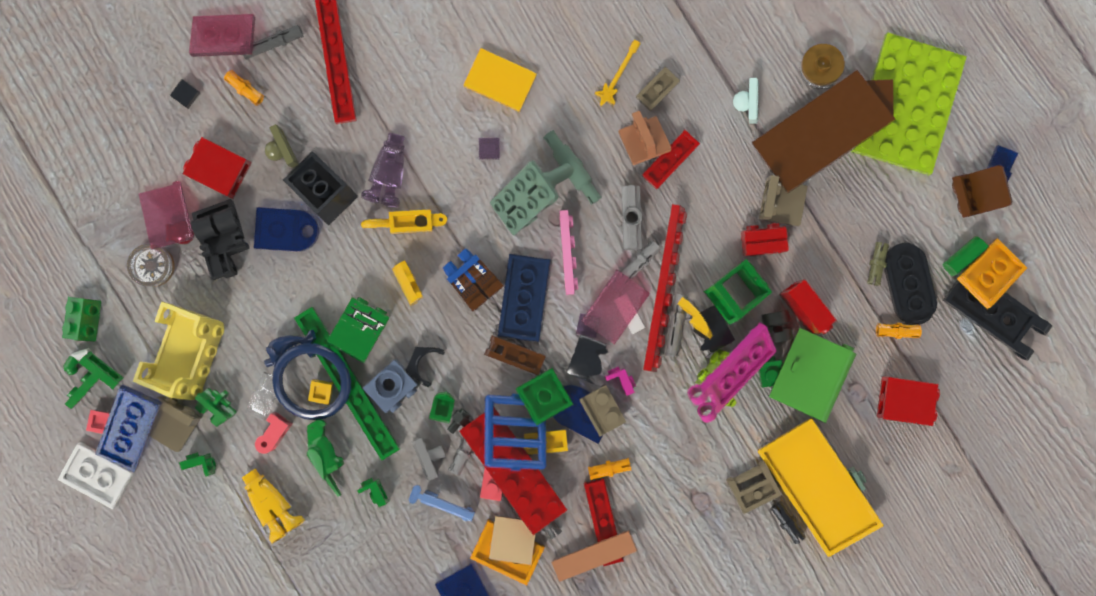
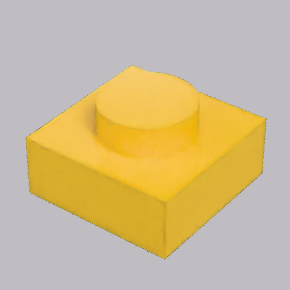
(320, 391)

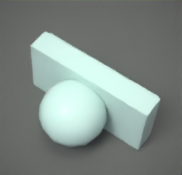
(748, 100)

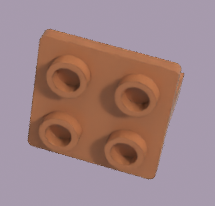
(644, 139)

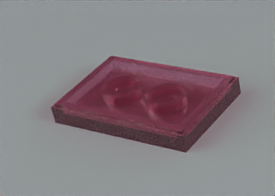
(222, 35)

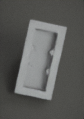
(427, 457)

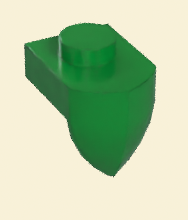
(442, 407)

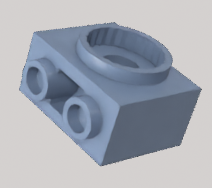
(390, 399)

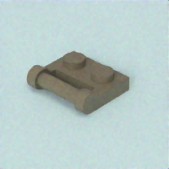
(757, 493)

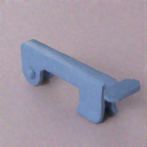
(431, 499)

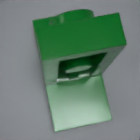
(96, 371)

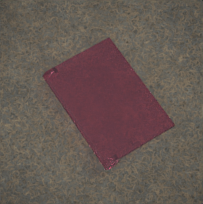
(166, 216)
(615, 307)

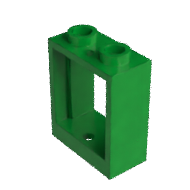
(725, 303)

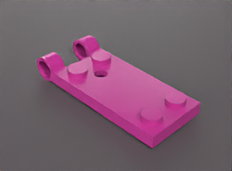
(733, 373)

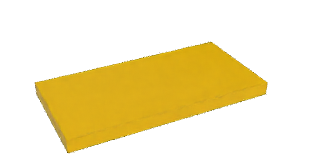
(820, 487)

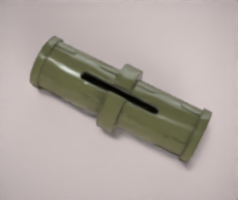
(877, 263)

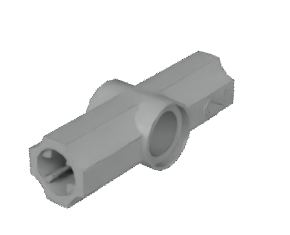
(631, 204)

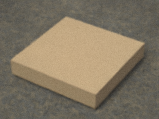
(511, 541)

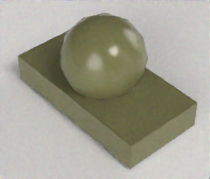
(280, 147)

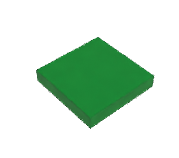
(544, 396)

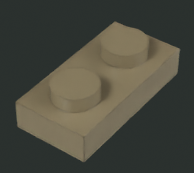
(658, 88)

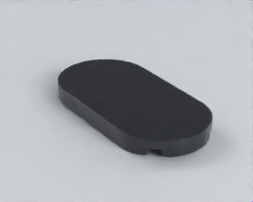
(910, 284)

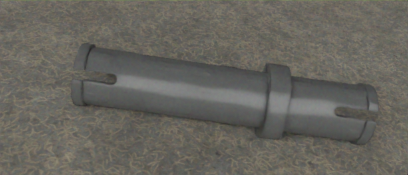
(276, 40)

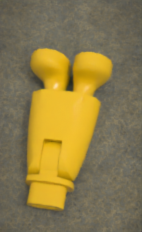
(269, 505)

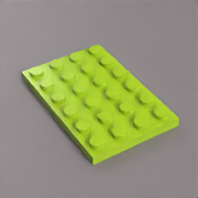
(922, 101)

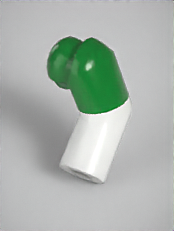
(70, 365)

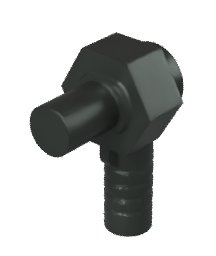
(461, 418)

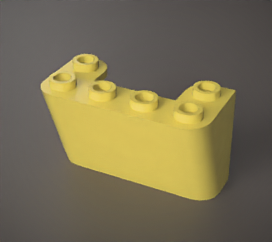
(183, 354)

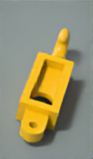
(404, 221)

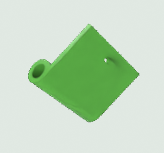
(813, 375)

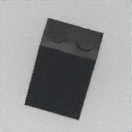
(320, 188)

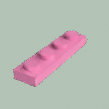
(568, 243)

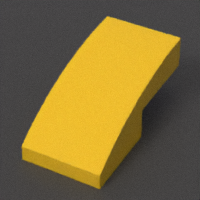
(697, 321)

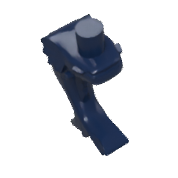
(281, 344)

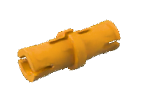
(244, 87)
(898, 330)
(609, 468)

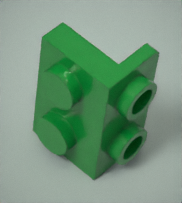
(81, 319)

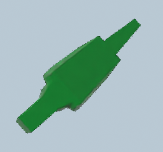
(322, 453)

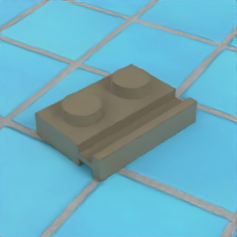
(602, 410)

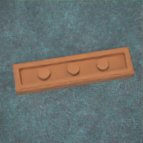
(594, 555)

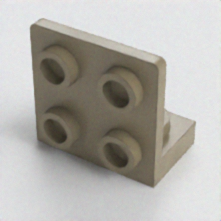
(782, 206)

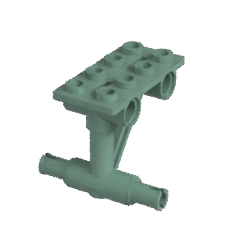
(534, 190)

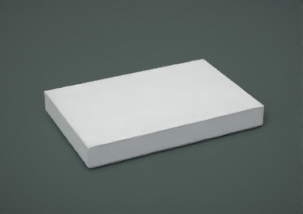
(95, 476)

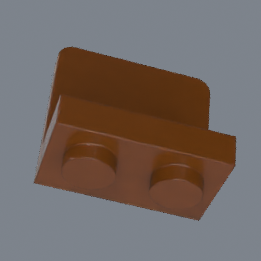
(982, 191)

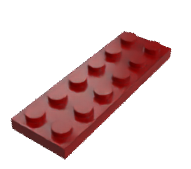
(524, 489)

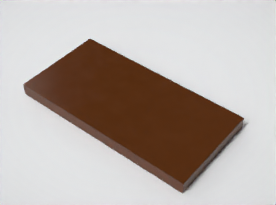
(823, 131)

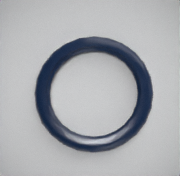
(277, 381)

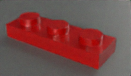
(670, 161)

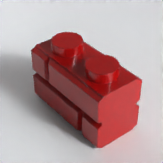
(765, 240)

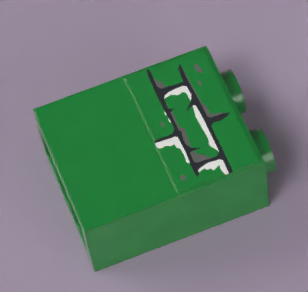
(358, 329)

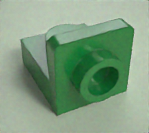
(769, 372)
(377, 492)

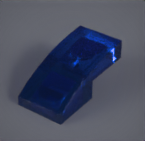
(1003, 157)

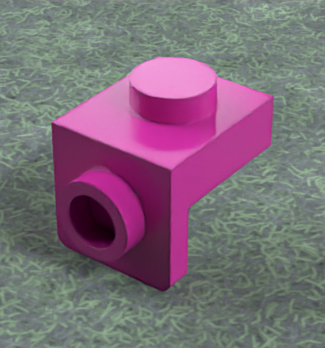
(626, 381)

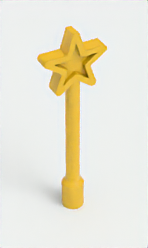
(608, 92)

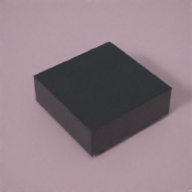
(185, 94)

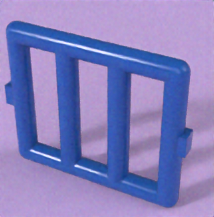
(490, 441)

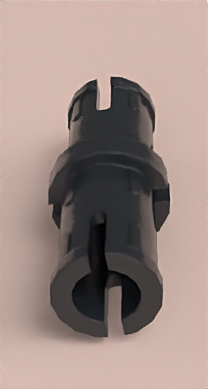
(788, 522)

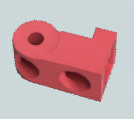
(274, 433)

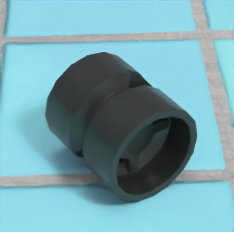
(777, 319)

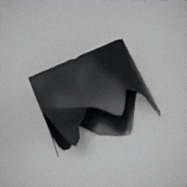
(721, 333)
(586, 358)

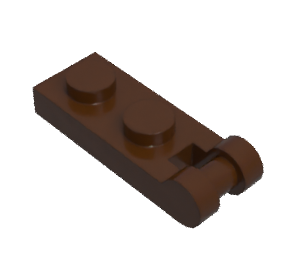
(515, 355)

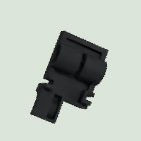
(219, 237)

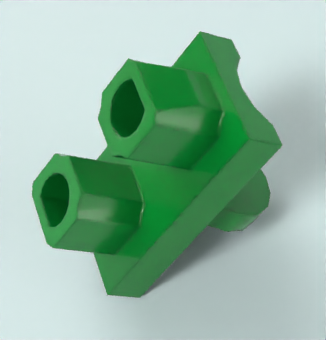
(216, 404)

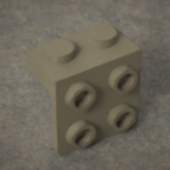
(174, 424)

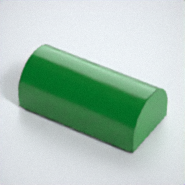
(965, 256)

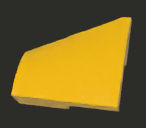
(407, 283)

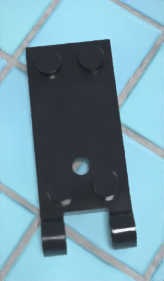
(992, 318)

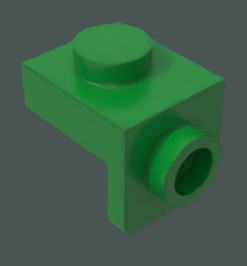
(207, 462)

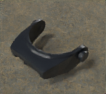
(418, 353)

